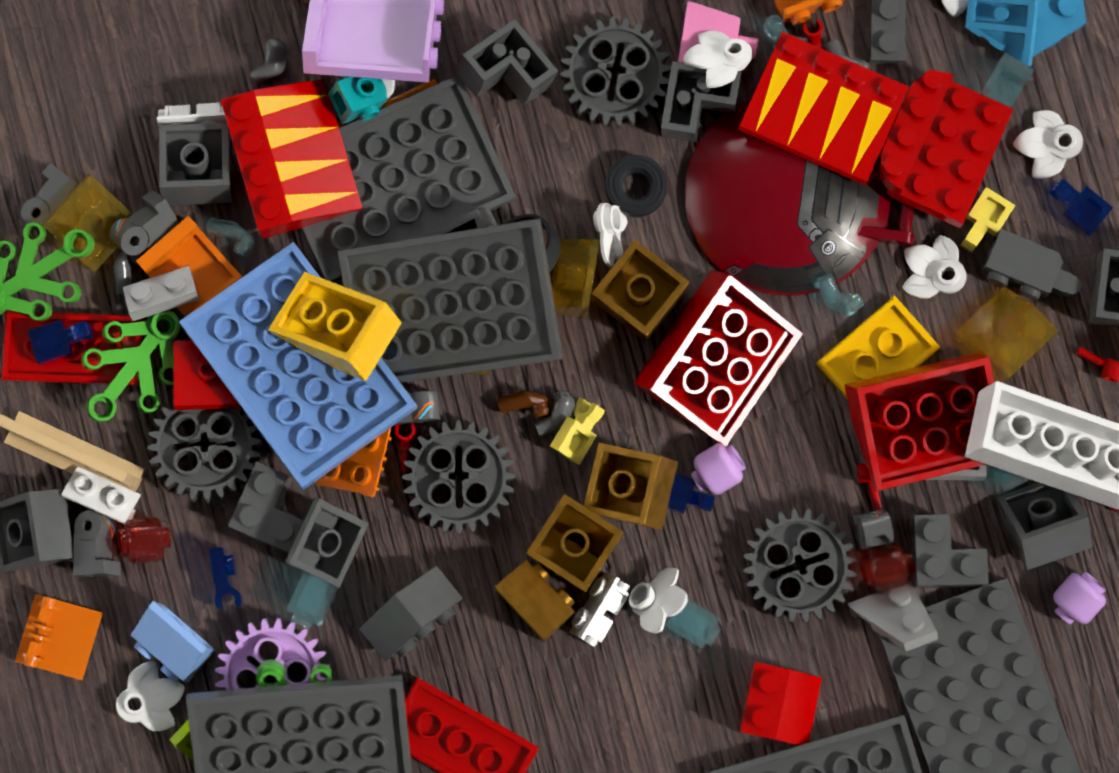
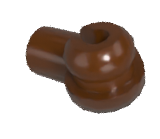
(525, 399)

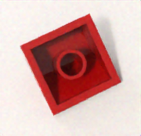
(780, 704)

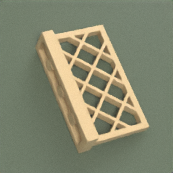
(68, 451)

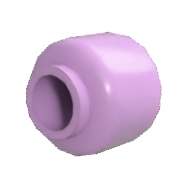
(718, 469)
(1079, 598)

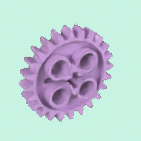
(291, 648)

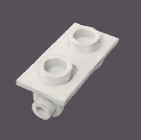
(182, 114)
(101, 495)
(605, 594)

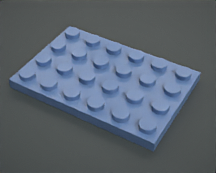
(296, 402)

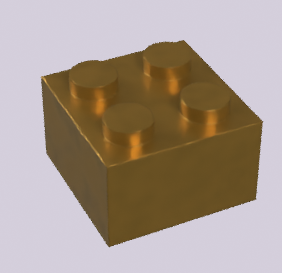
(640, 290)
(630, 486)

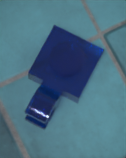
(1084, 208)
(54, 340)
(683, 494)
(223, 568)

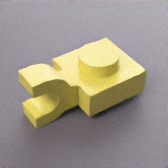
(987, 215)
(575, 434)

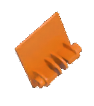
(361, 470)
(58, 637)

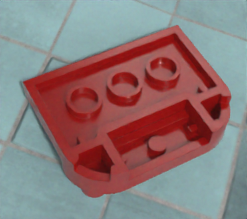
(941, 146)

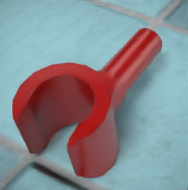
(814, 38)
(1110, 368)
(405, 445)
(863, 477)

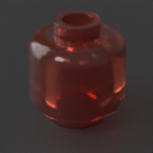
(143, 540)
(886, 567)

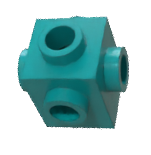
(358, 98)

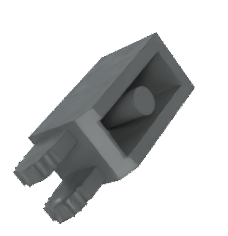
(1028, 267)

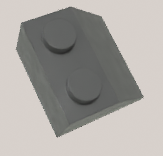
(195, 164)
(1044, 524)
(34, 530)
(327, 542)

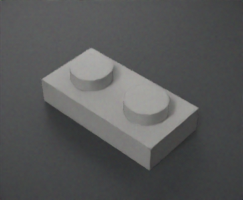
(160, 293)

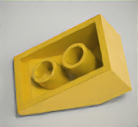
(336, 325)

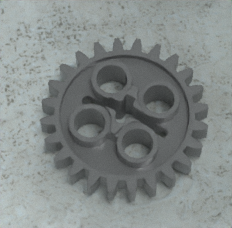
(645, 78)
(205, 476)
(490, 476)
(811, 595)

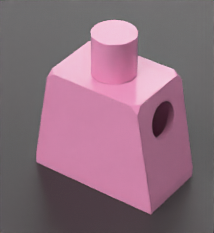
(703, 19)

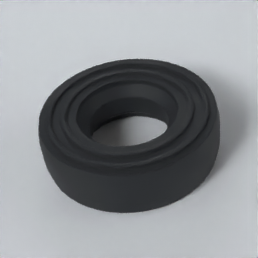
(646, 167)

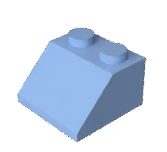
(171, 642)

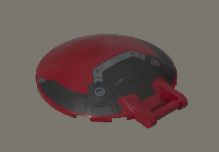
(781, 217)

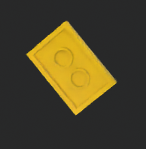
(879, 346)

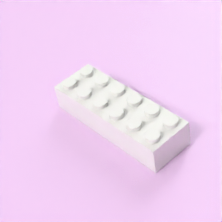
(1046, 442)

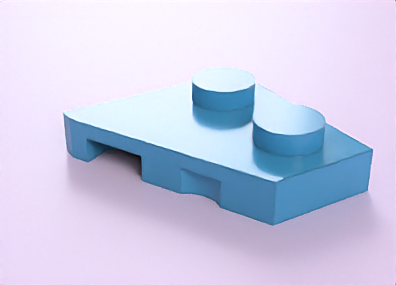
(1056, 21)
(1006, 25)

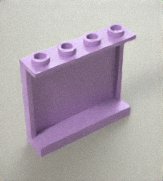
(372, 38)

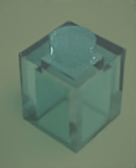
(311, 601)
(694, 625)

